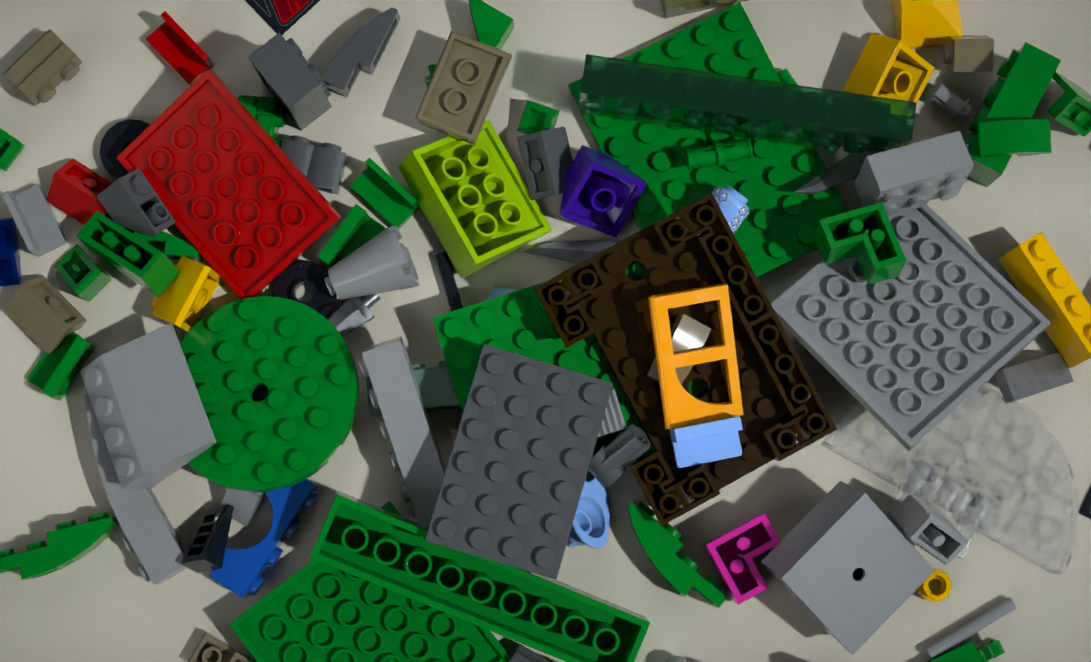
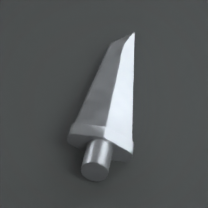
(840, 173)
(570, 251)
(353, 313)

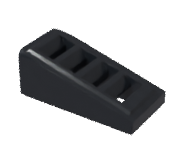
(208, 544)

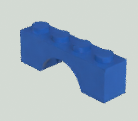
(244, 567)

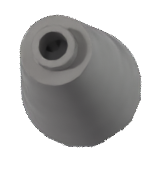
(374, 268)

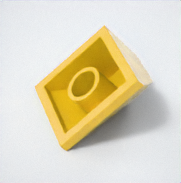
(926, 22)

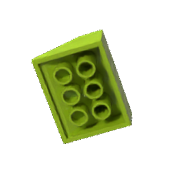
(474, 199)

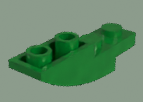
(661, 546)
(65, 547)

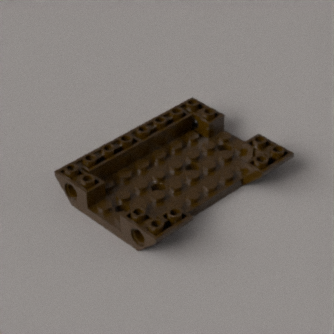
(680, 254)

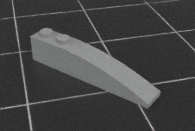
(139, 515)

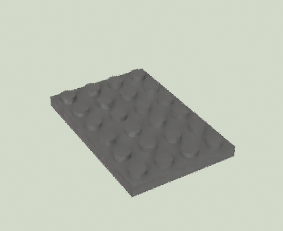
(519, 461)

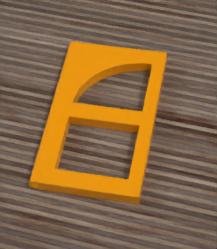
(678, 405)

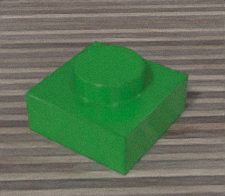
(537, 118)

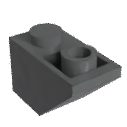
(136, 204)

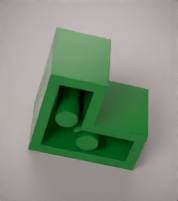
(867, 236)

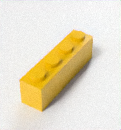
(1054, 294)

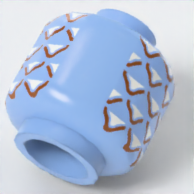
(732, 205)

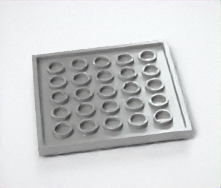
(917, 339)

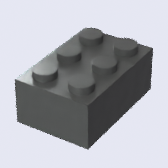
(291, 80)

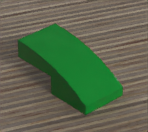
(1016, 137)
(173, 246)

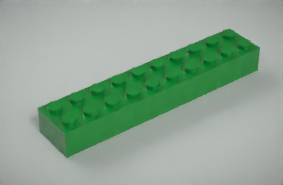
(476, 589)

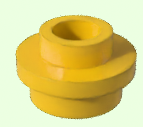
(943, 590)

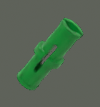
(718, 153)

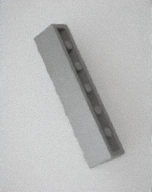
(405, 425)

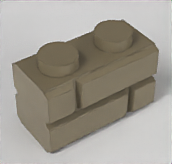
(43, 68)

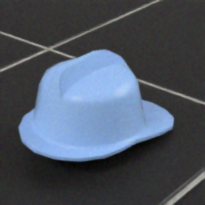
(592, 516)

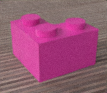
(734, 553)

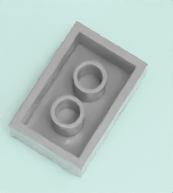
(915, 173)

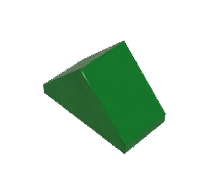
(490, 24)
(82, 273)

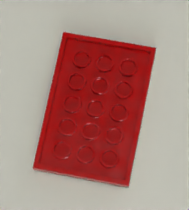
(229, 186)

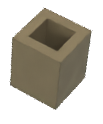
(969, 53)

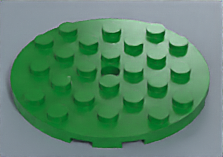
(308, 398)

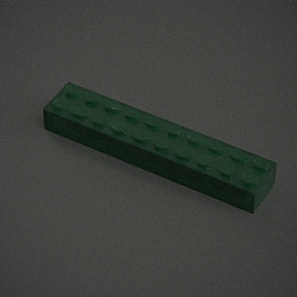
(745, 106)

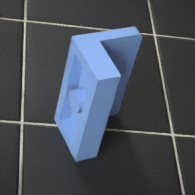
(706, 442)

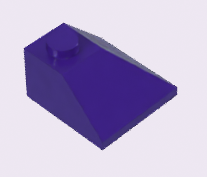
(599, 192)

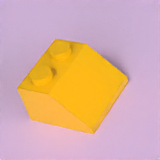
(889, 70)
(186, 295)

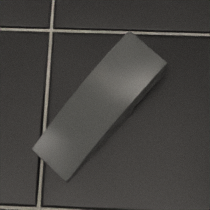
(361, 52)

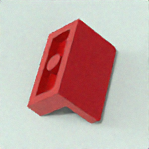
(180, 50)
(75, 191)

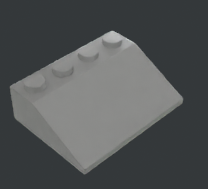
(148, 408)

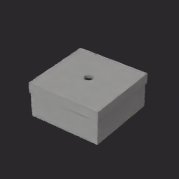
(848, 566)

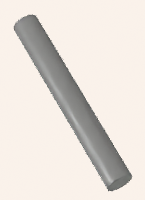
(970, 628)

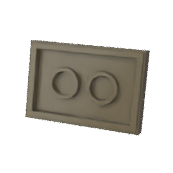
(463, 88)

